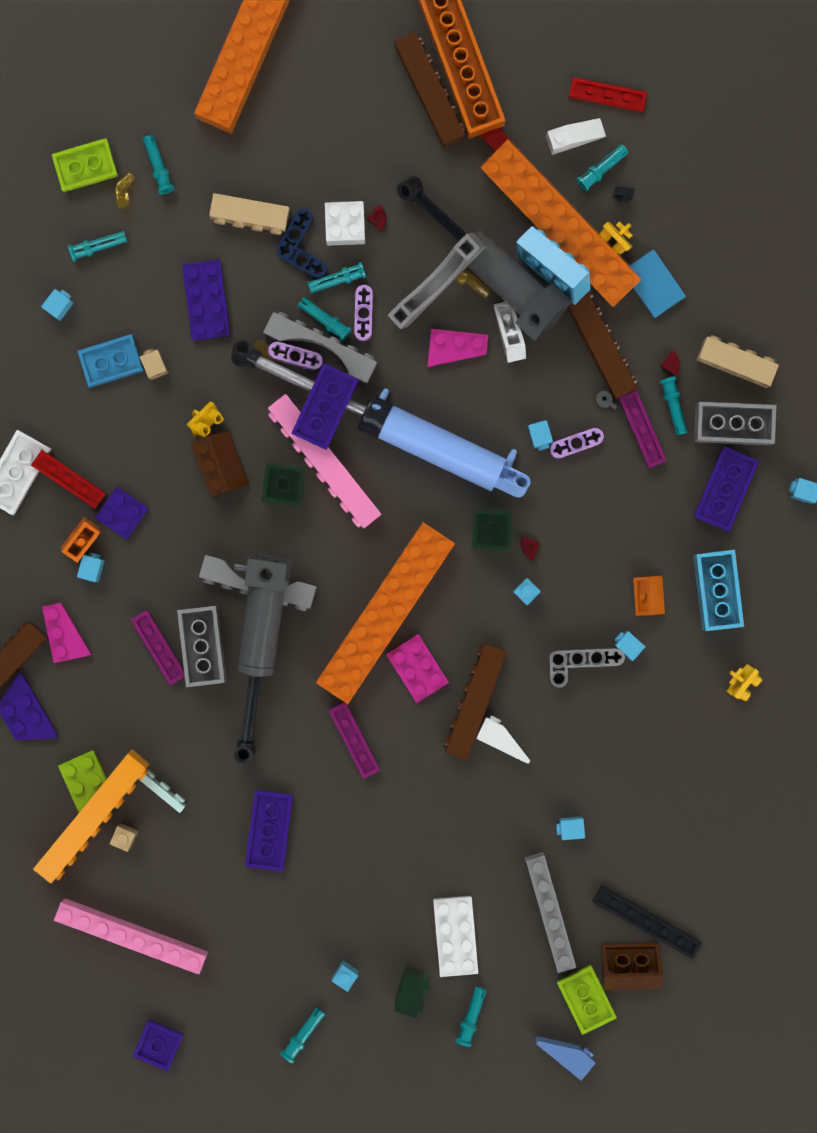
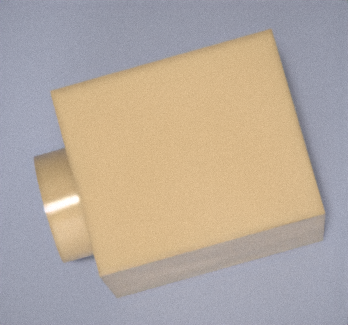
(153, 364)
(124, 837)

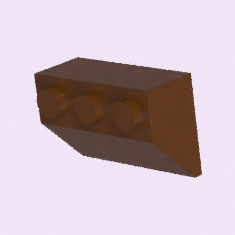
(219, 463)
(631, 966)

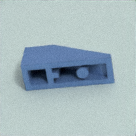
(571, 1056)

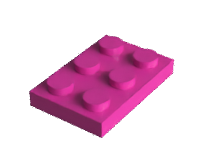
(417, 668)

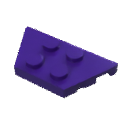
(25, 713)

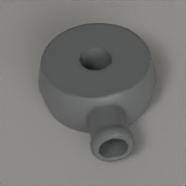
(609, 400)

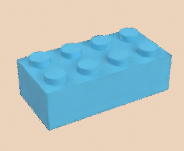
(553, 264)
(718, 590)

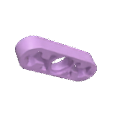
(358, 298)
(307, 364)
(588, 433)

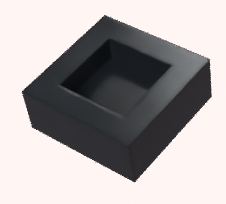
(623, 194)

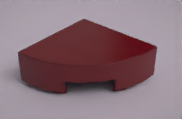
(378, 218)
(671, 364)
(529, 547)

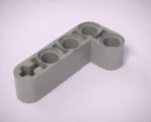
(585, 662)

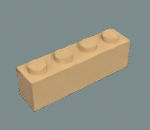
(249, 213)
(737, 362)

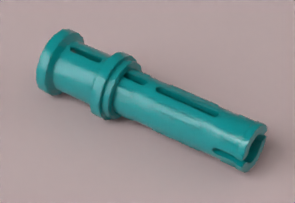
(160, 172)
(595, 173)
(86, 245)
(346, 275)
(332, 324)
(672, 398)
(469, 1025)
(297, 1042)

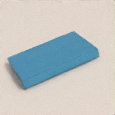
(658, 287)
(110, 360)

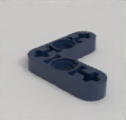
(294, 251)

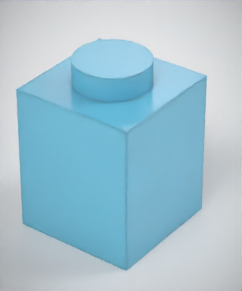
(58, 304)
(540, 435)
(803, 490)
(91, 567)
(526, 591)
(628, 645)
(571, 828)
(345, 976)

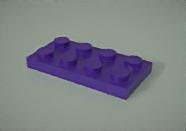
(206, 300)
(325, 406)
(726, 488)
(269, 830)

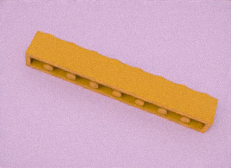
(91, 816)

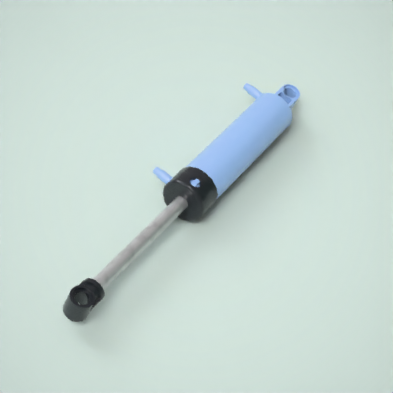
(410, 432)

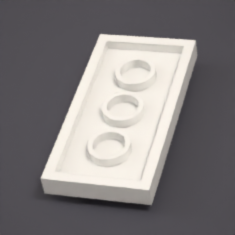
(16, 470)
(455, 936)

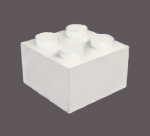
(345, 223)

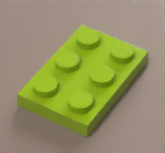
(84, 165)
(83, 777)
(586, 999)

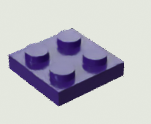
(122, 513)
(158, 1045)

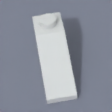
(574, 135)
(510, 332)
(497, 736)

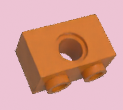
(80, 539)

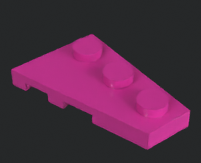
(455, 346)
(63, 635)

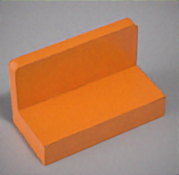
(649, 595)

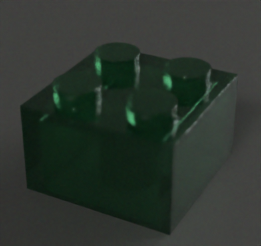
(283, 485)
(491, 529)
(411, 991)

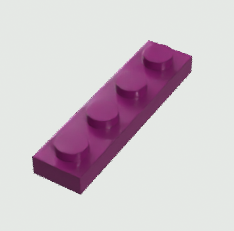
(642, 429)
(158, 647)
(354, 740)

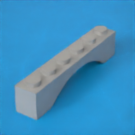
(456, 261)
(284, 330)
(219, 571)
(550, 912)

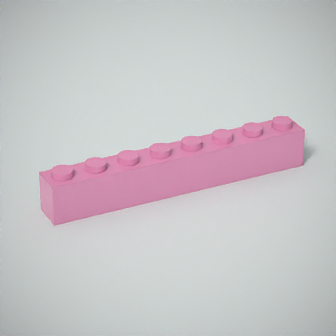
(327, 465)
(131, 936)

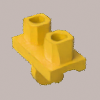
(622, 243)
(202, 420)
(741, 680)

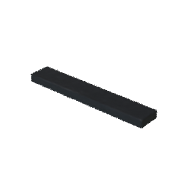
(647, 922)

